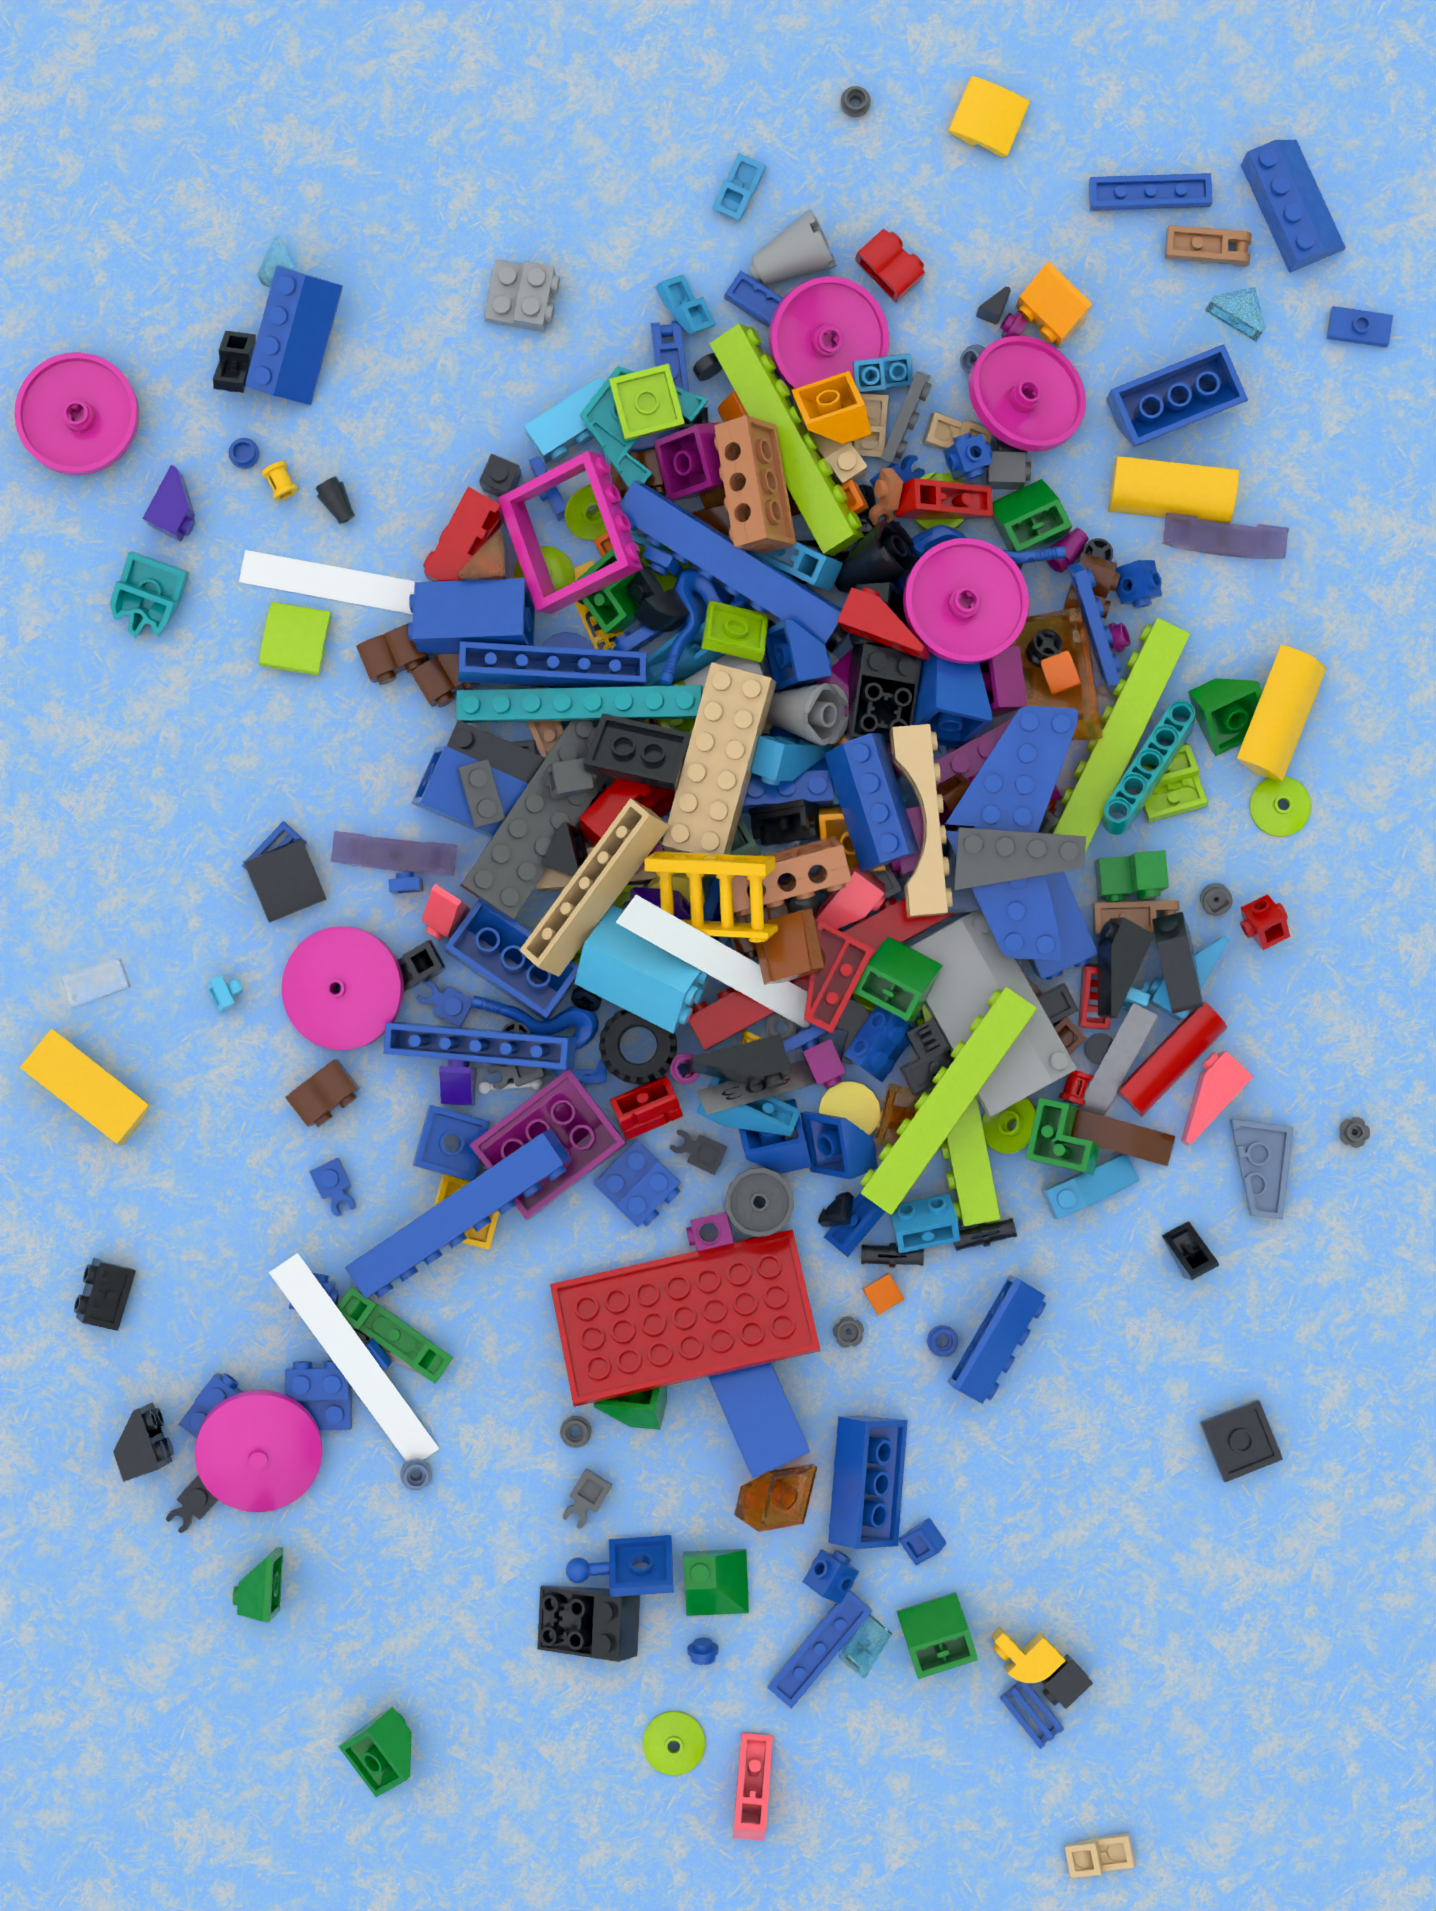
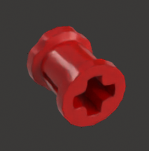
(1076, 1087)

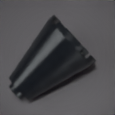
(878, 557)

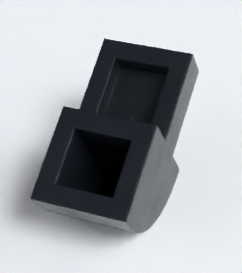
(234, 361)
(658, 608)
(420, 965)
(851, 1021)

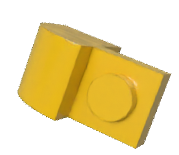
(1033, 1662)

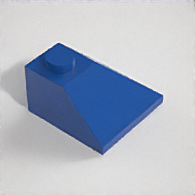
(795, 656)
(837, 1146)
(777, 1151)

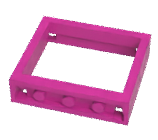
(528, 548)

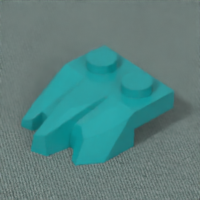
(147, 593)

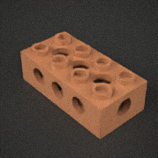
(763, 482)
(797, 861)

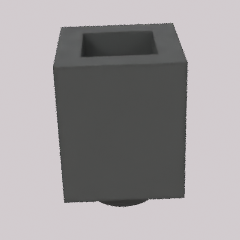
(1008, 470)
(569, 778)

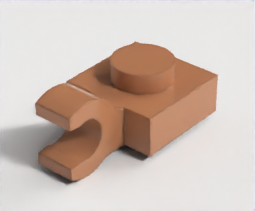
(888, 492)

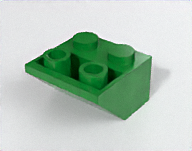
(1030, 517)
(898, 979)
(937, 1635)

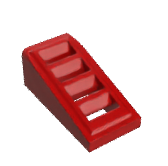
(1086, 995)

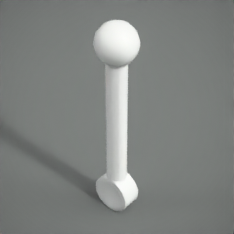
(485, 1087)

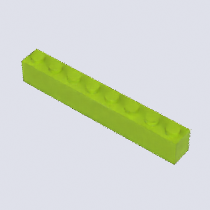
(805, 472)
(1121, 729)
(948, 1100)
(969, 1163)

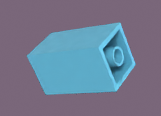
(639, 974)

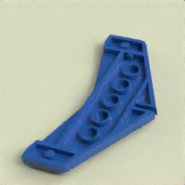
(1013, 796)

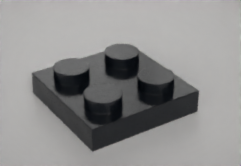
(1241, 1440)

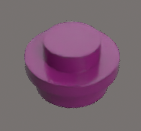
(1013, 324)
(1120, 636)

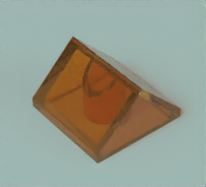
(489, 561)
(896, 1106)

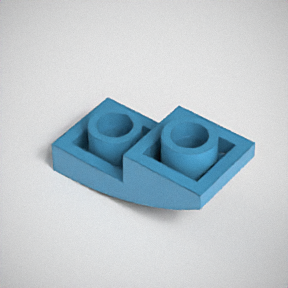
(882, 372)

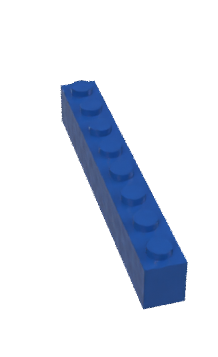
(737, 568)
(458, 1214)

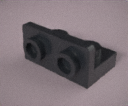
(104, 1294)

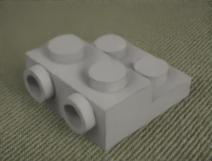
(522, 295)

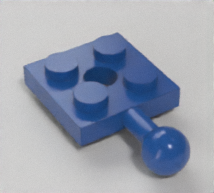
(430, 1149)
(623, 1556)

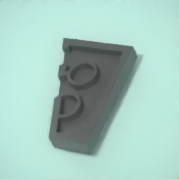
(907, 417)

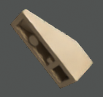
(842, 458)

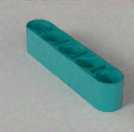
(1153, 754)

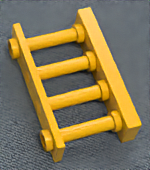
(725, 868)

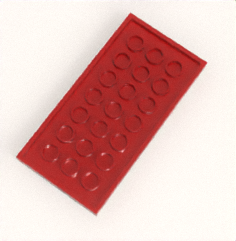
(684, 1318)

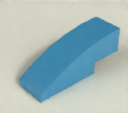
(691, 661)

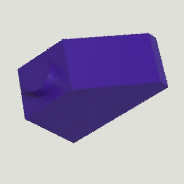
(171, 507)

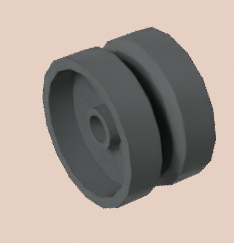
(756, 1220)

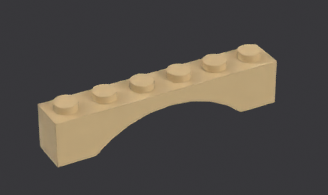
(913, 755)

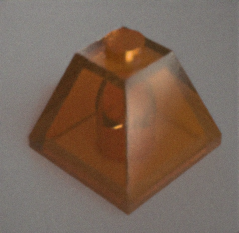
(776, 1498)

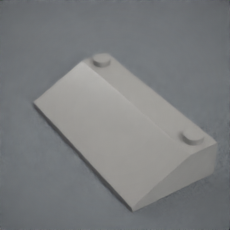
(965, 984)

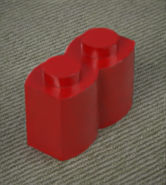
(890, 264)

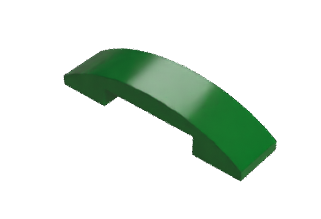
(394, 1335)

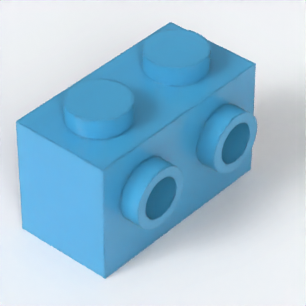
(925, 1223)

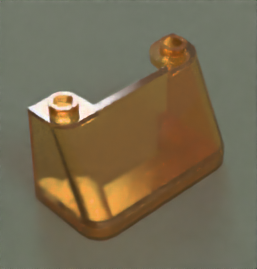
(1073, 632)

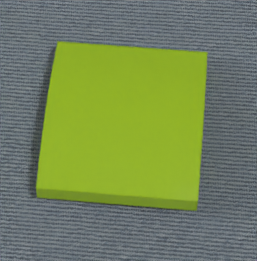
(294, 638)
(1177, 790)

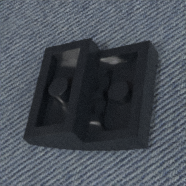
(284, 880)

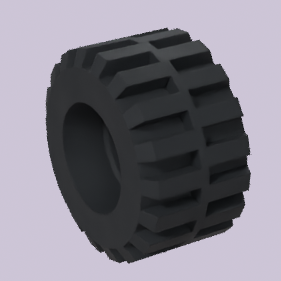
(622, 1068)

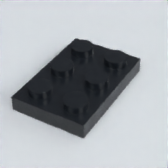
(637, 752)

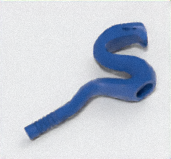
(942, 533)
(686, 582)
(583, 1020)

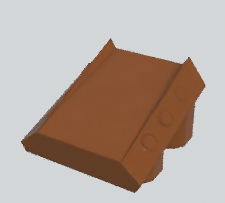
(792, 949)

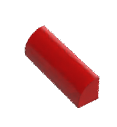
(1171, 1058)

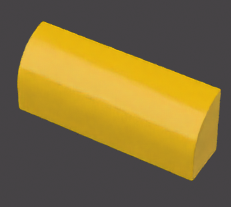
(1171, 487)
(1281, 713)
(86, 1087)

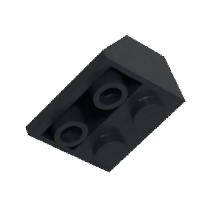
(143, 1444)

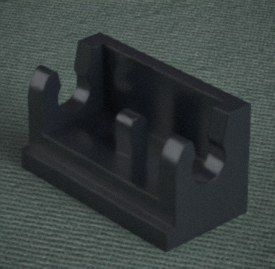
(785, 822)

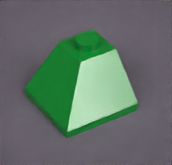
(1225, 711)
(637, 1409)
(716, 1582)
(260, 1590)
(381, 1751)

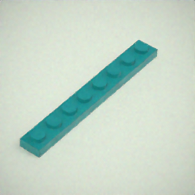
(578, 703)

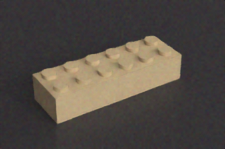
(719, 761)

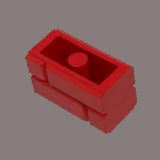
(646, 1107)

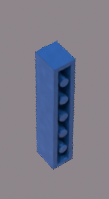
(549, 666)
(480, 1045)

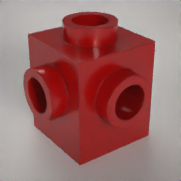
(1265, 922)

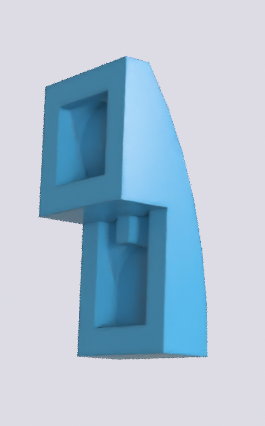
(739, 187)
(679, 300)

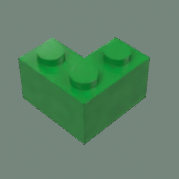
(612, 605)
(1136, 874)
(1052, 1139)

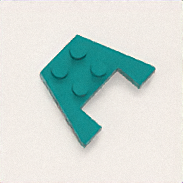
(603, 423)

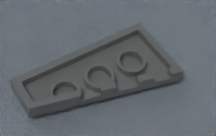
(1004, 856)

